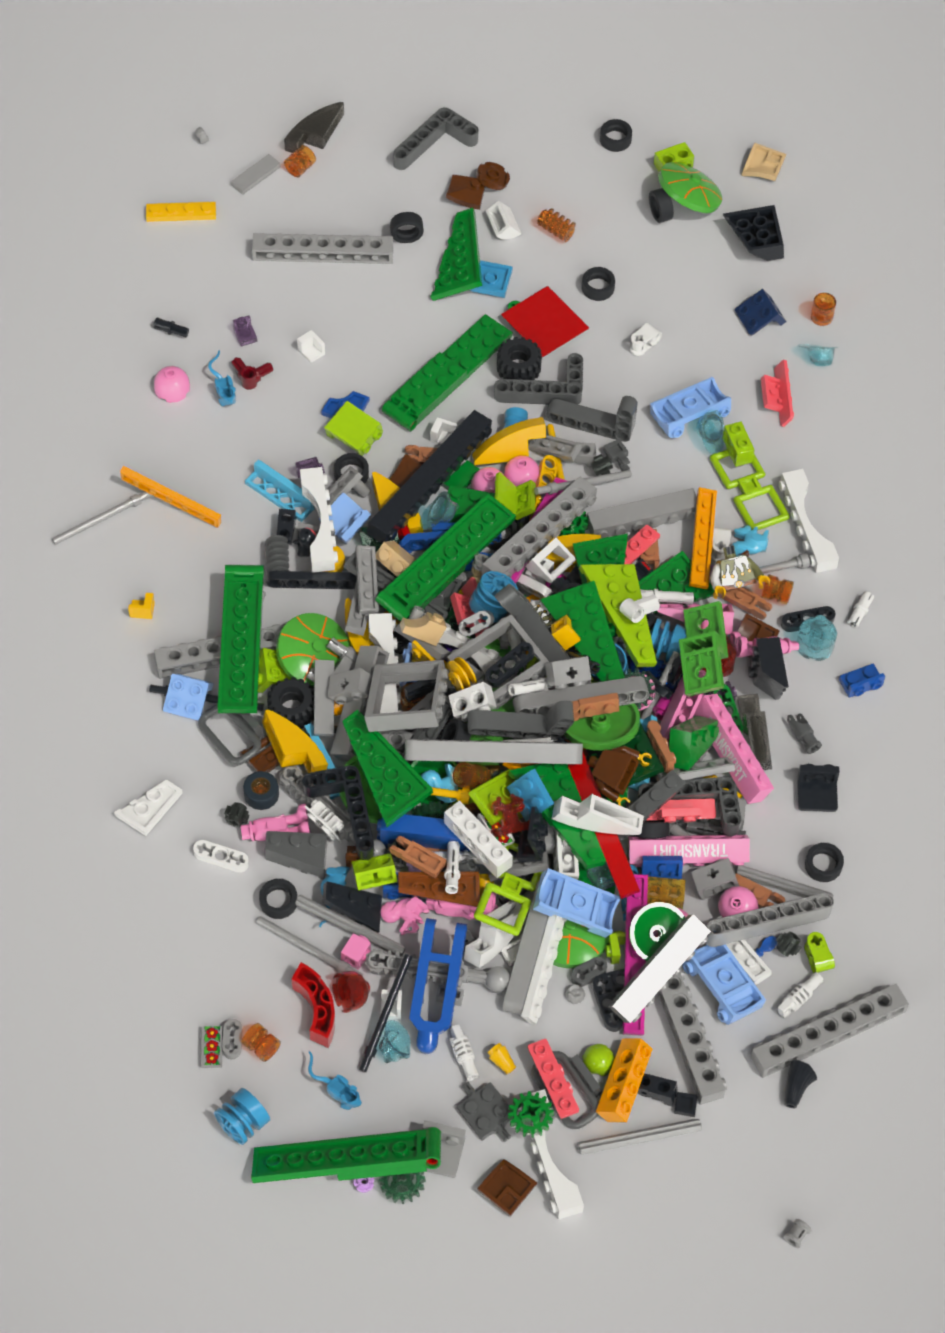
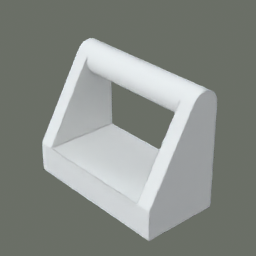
(559, 549)

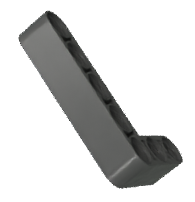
(430, 131)
(544, 391)
(594, 420)
(531, 622)
(522, 725)
(722, 798)

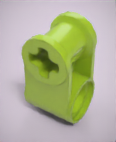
(819, 956)

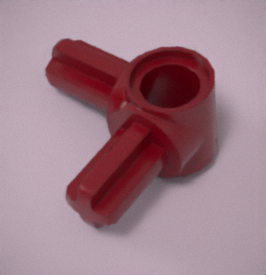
(250, 375)

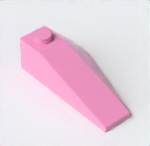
(676, 611)

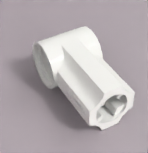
(637, 609)

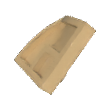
(763, 162)

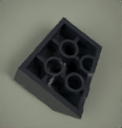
(758, 231)
(768, 667)

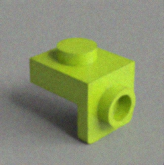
(612, 949)

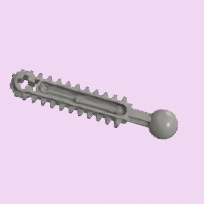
(295, 786)
(495, 979)

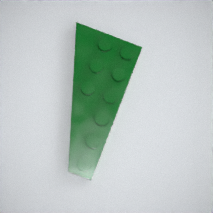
(461, 260)
(601, 552)
(675, 577)
(590, 622)
(389, 776)
(560, 783)

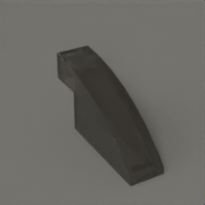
(315, 128)
(755, 728)

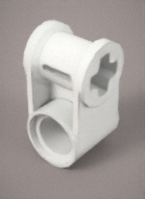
(644, 339)
(721, 539)

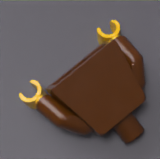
(615, 770)

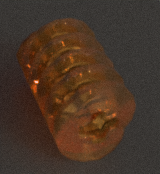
(556, 225)

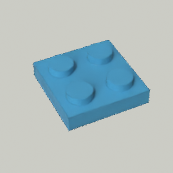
(494, 279)
(533, 793)

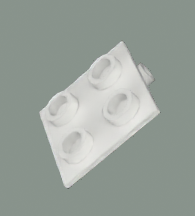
(324, 819)

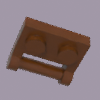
(264, 761)

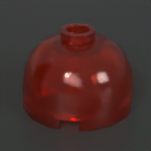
(350, 990)

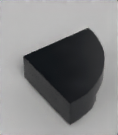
(674, 676)

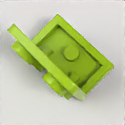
(517, 499)
(269, 669)

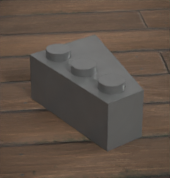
(298, 851)

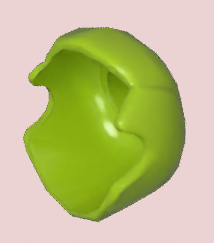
(598, 1059)

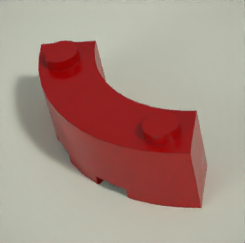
(314, 990)

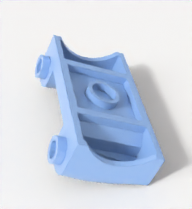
(687, 405)
(576, 902)
(726, 981)

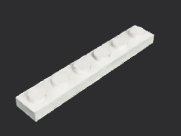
(543, 969)

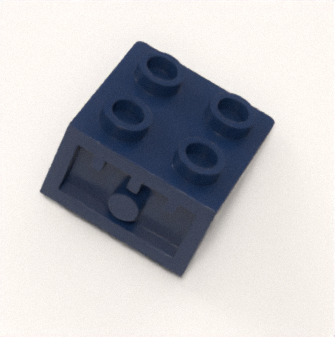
(759, 312)

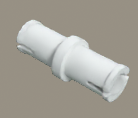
(860, 609)

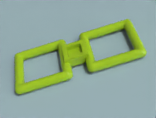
(750, 489)
(510, 889)

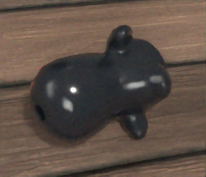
(305, 538)

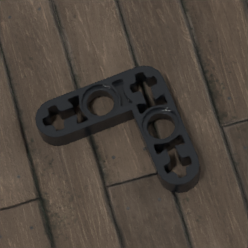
(611, 987)

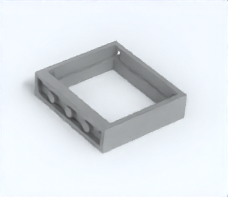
(489, 635)
(400, 673)

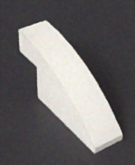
(597, 815)
(493, 940)

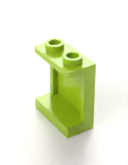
(354, 428)

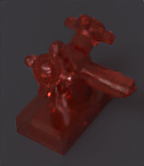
(510, 816)

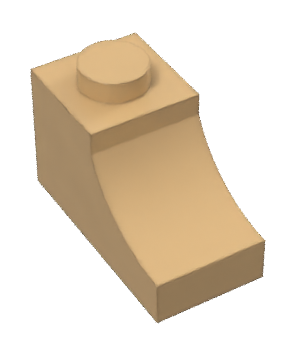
(427, 628)

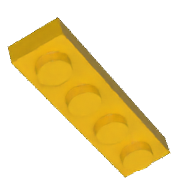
(181, 211)

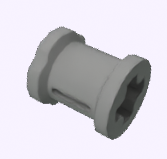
(797, 1233)

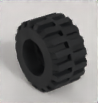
(519, 350)
(288, 691)

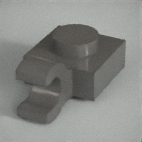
(617, 452)

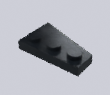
(356, 903)

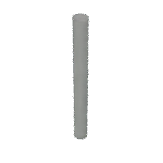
(663, 679)

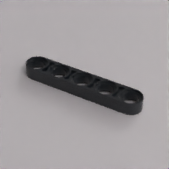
(311, 580)

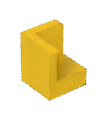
(142, 608)
(564, 633)

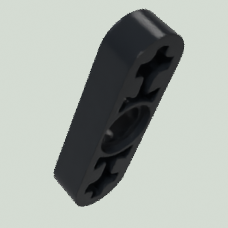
(793, 616)
(495, 669)

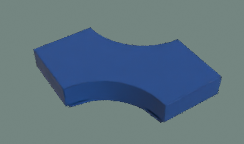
(333, 405)

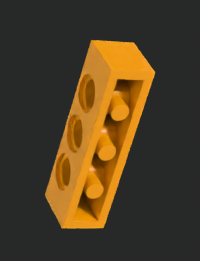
(624, 1080)

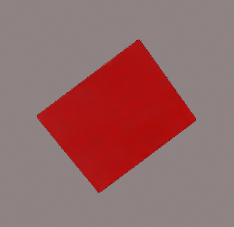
(545, 320)

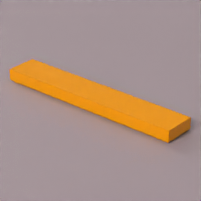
(170, 496)
(702, 538)

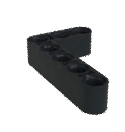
(354, 804)

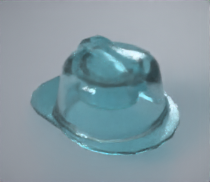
(819, 355)
(710, 429)
(440, 510)
(395, 1042)

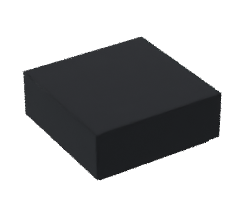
(685, 1104)

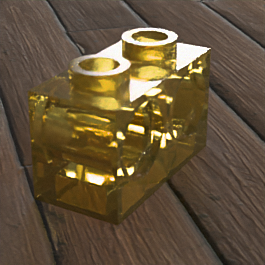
(664, 888)

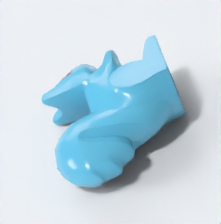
(752, 540)
(434, 780)

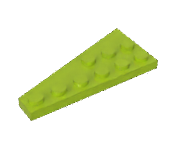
(614, 586)

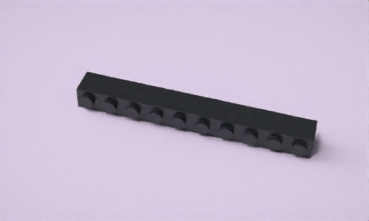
(429, 477)

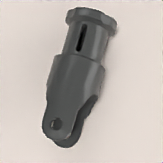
(804, 733)

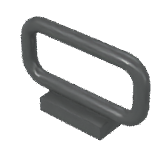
(246, 723)
(583, 1079)

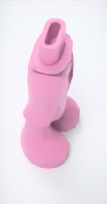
(744, 647)
(257, 830)
(459, 910)

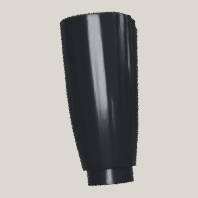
(798, 1079)

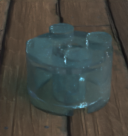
(817, 638)

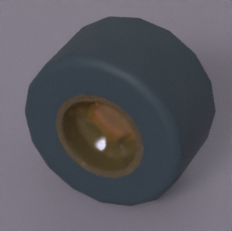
(255, 786)

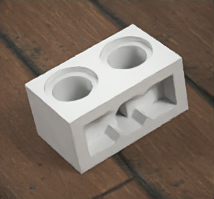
(471, 697)

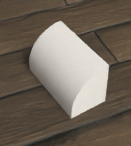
(503, 221)

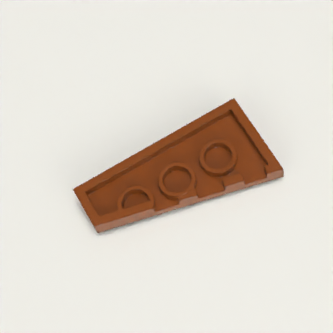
(427, 886)

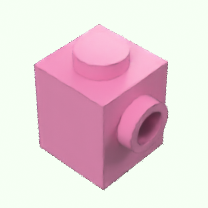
(356, 951)

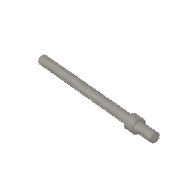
(554, 487)
(134, 500)
(340, 965)

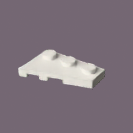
(150, 808)

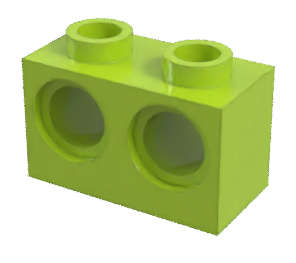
(678, 153)
(738, 443)
(374, 872)

